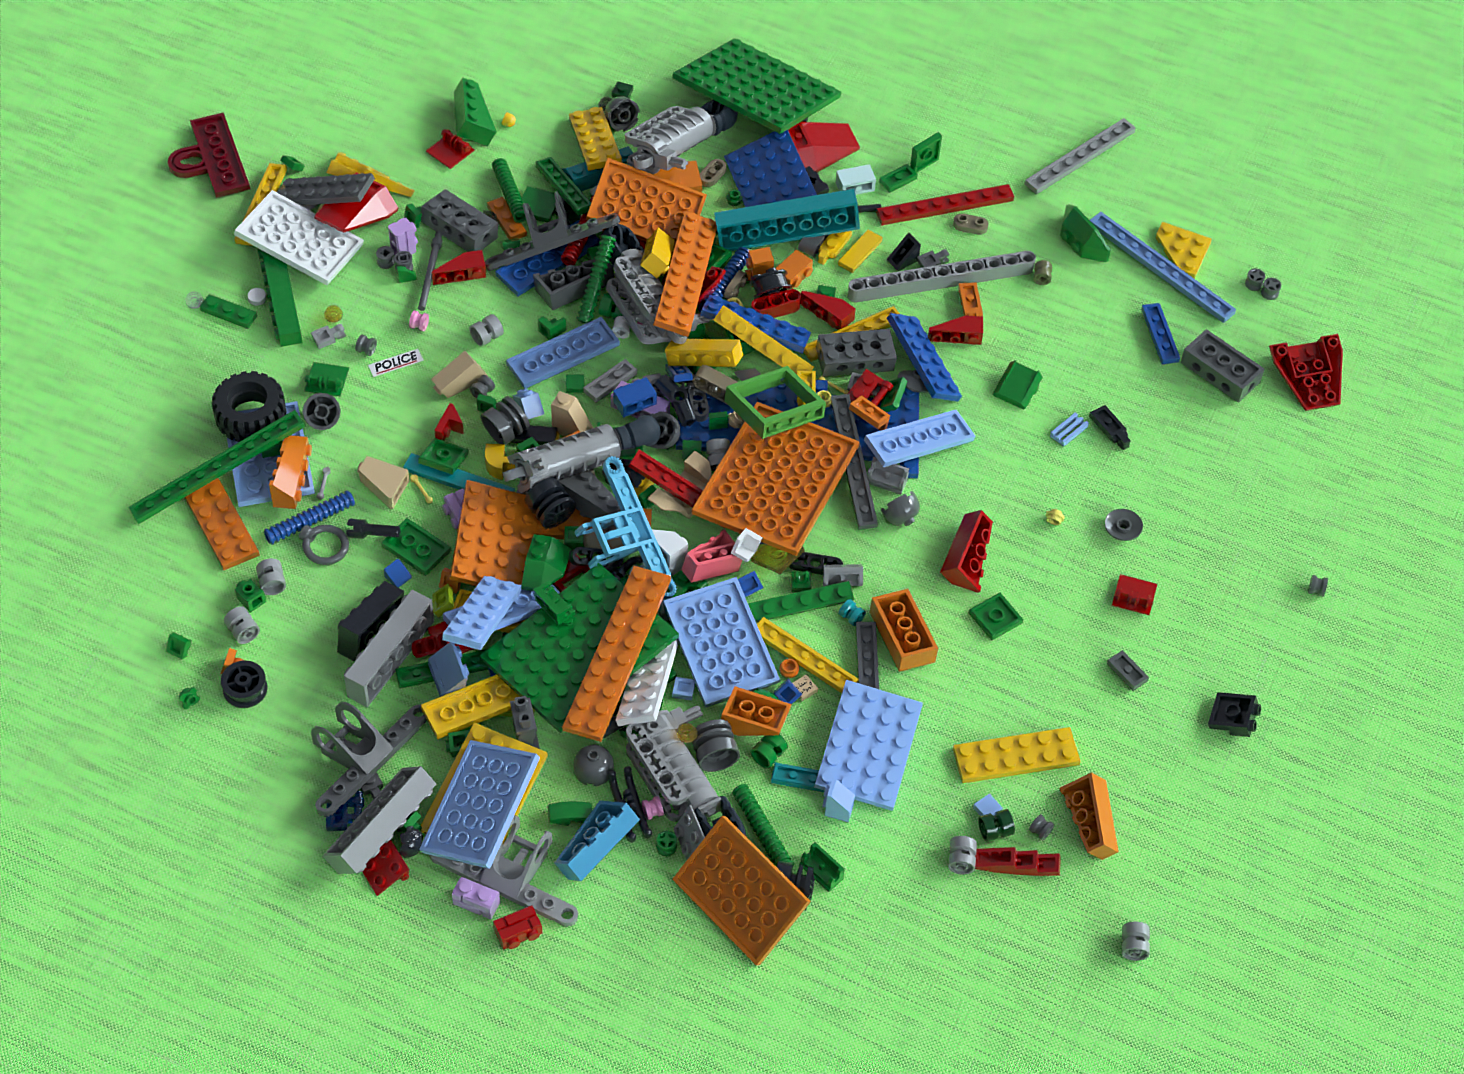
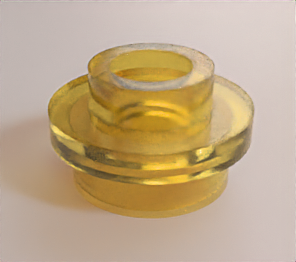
(333, 313)
(689, 729)

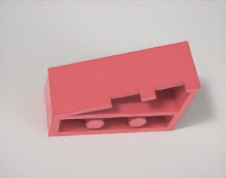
(711, 559)

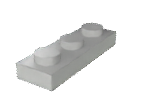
(610, 380)

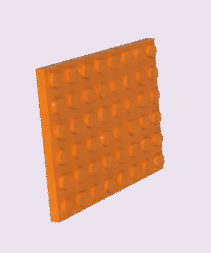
(776, 482)

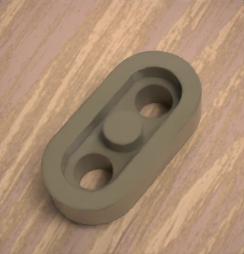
(713, 172)
(970, 224)
(733, 288)

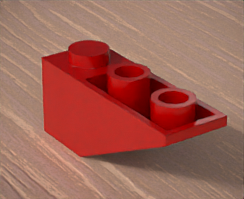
(461, 268)
(830, 309)
(959, 330)

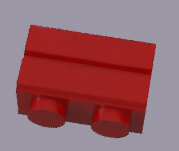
(517, 927)

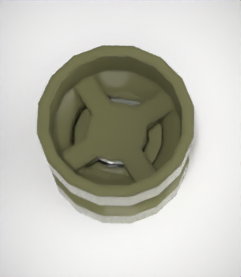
(1042, 272)

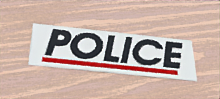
(395, 362)

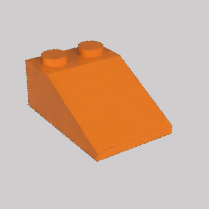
(754, 713)

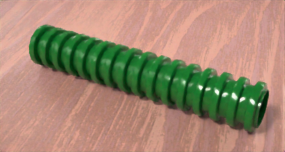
(509, 189)
(596, 278)
(761, 824)

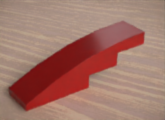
(1015, 862)

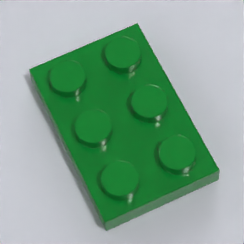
(417, 547)

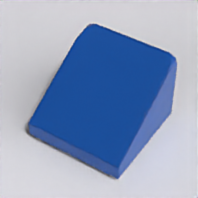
(397, 573)
(787, 692)

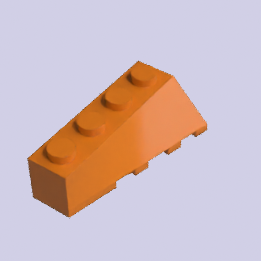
(290, 472)
(1092, 813)

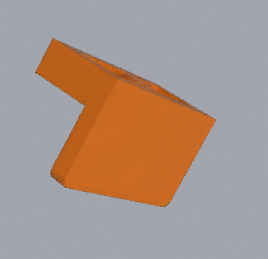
(870, 413)

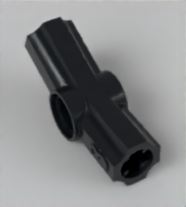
(671, 391)

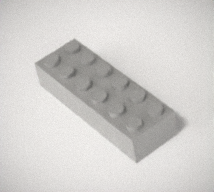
(388, 648)
(379, 820)

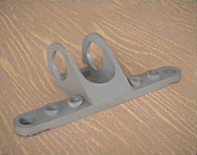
(513, 879)

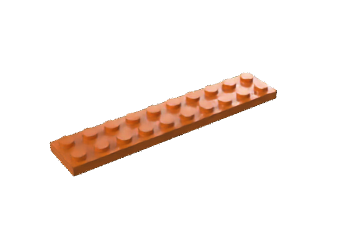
(686, 274)
(616, 654)

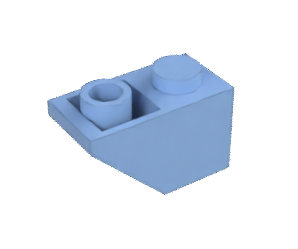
(529, 402)
(838, 801)

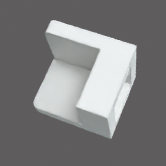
(746, 545)

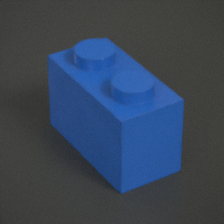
(634, 397)

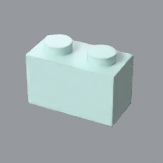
(856, 178)

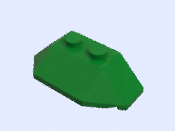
(1083, 236)
(544, 562)

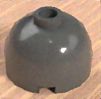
(621, 113)
(321, 411)
(668, 430)
(902, 510)
(593, 765)

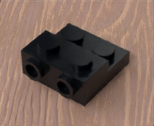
(1235, 713)

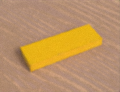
(860, 251)

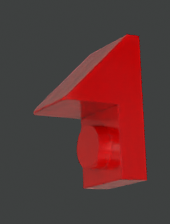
(449, 422)

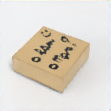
(806, 687)

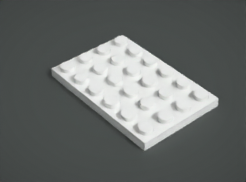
(297, 238)

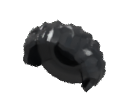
(411, 842)

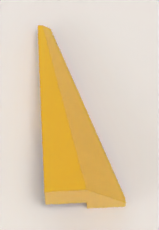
(344, 165)

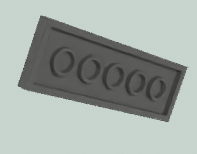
(326, 189)

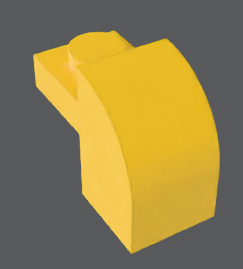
(496, 460)

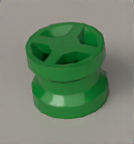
(666, 837)

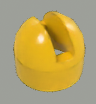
(508, 120)

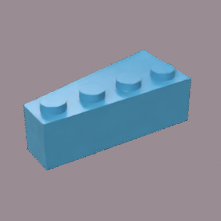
(596, 838)

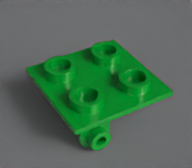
(326, 379)

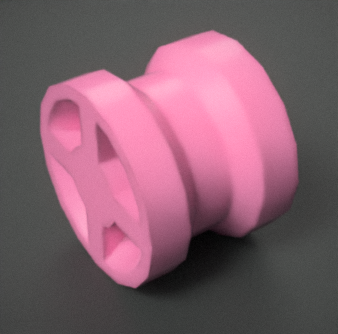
(419, 320)
(652, 808)

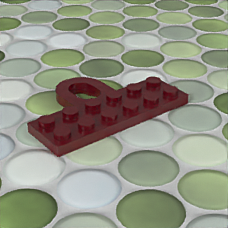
(217, 153)

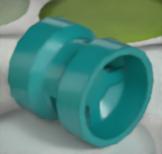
(852, 612)

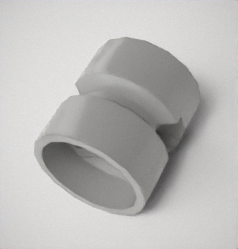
(485, 330)
(716, 449)
(271, 576)
(241, 625)
(962, 855)
(1135, 941)

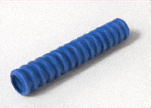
(735, 264)
(308, 517)

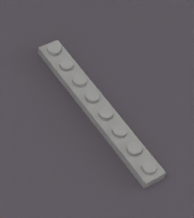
(1080, 156)

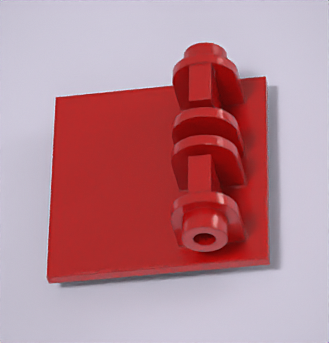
(450, 149)
(1134, 594)
(385, 868)

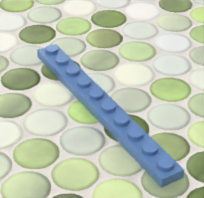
(1163, 267)

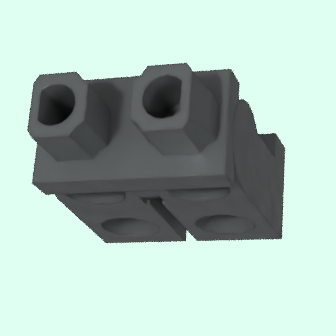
(524, 721)

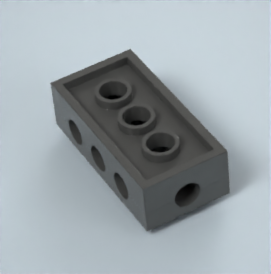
(459, 221)
(855, 352)
(1222, 365)

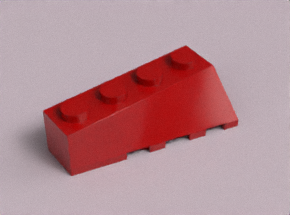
(968, 551)

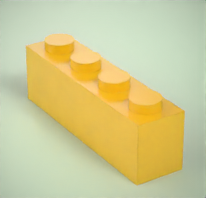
(657, 253)
(704, 352)

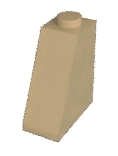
(457, 375)
(568, 415)
(383, 479)

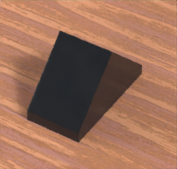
(905, 253)

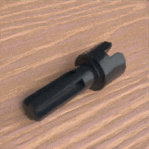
(362, 529)

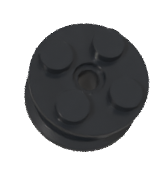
(770, 282)
(244, 684)

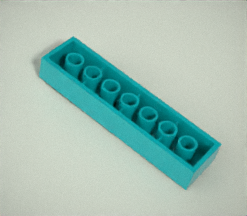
(788, 220)

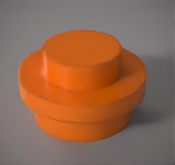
(789, 668)

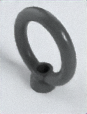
(308, 535)

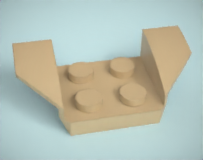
(696, 471)

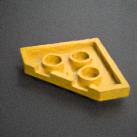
(1183, 247)

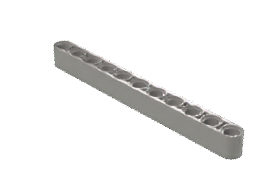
(941, 276)

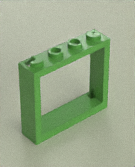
(765, 427)

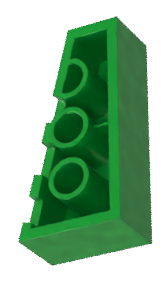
(472, 114)

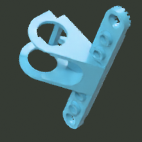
(630, 527)

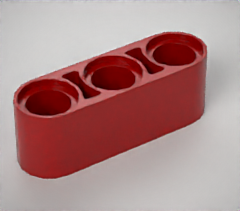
(778, 303)
(429, 645)

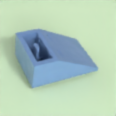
(448, 669)

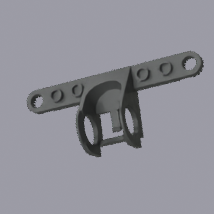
(558, 234)
(362, 758)

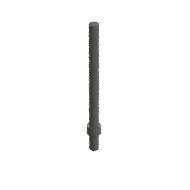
(436, 245)

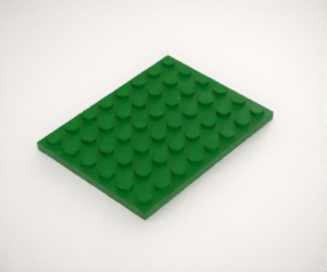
(757, 85)
(552, 660)

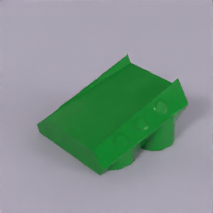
(1018, 385)

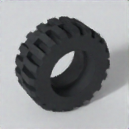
(242, 389)

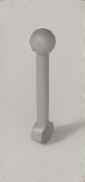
(326, 471)

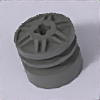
(505, 420)
(715, 746)

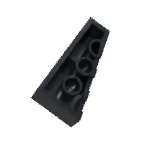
(366, 619)

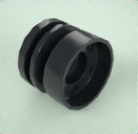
(550, 502)
(804, 883)

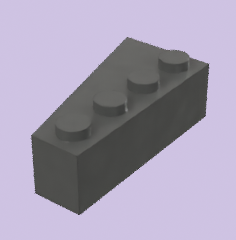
(566, 285)
(591, 496)

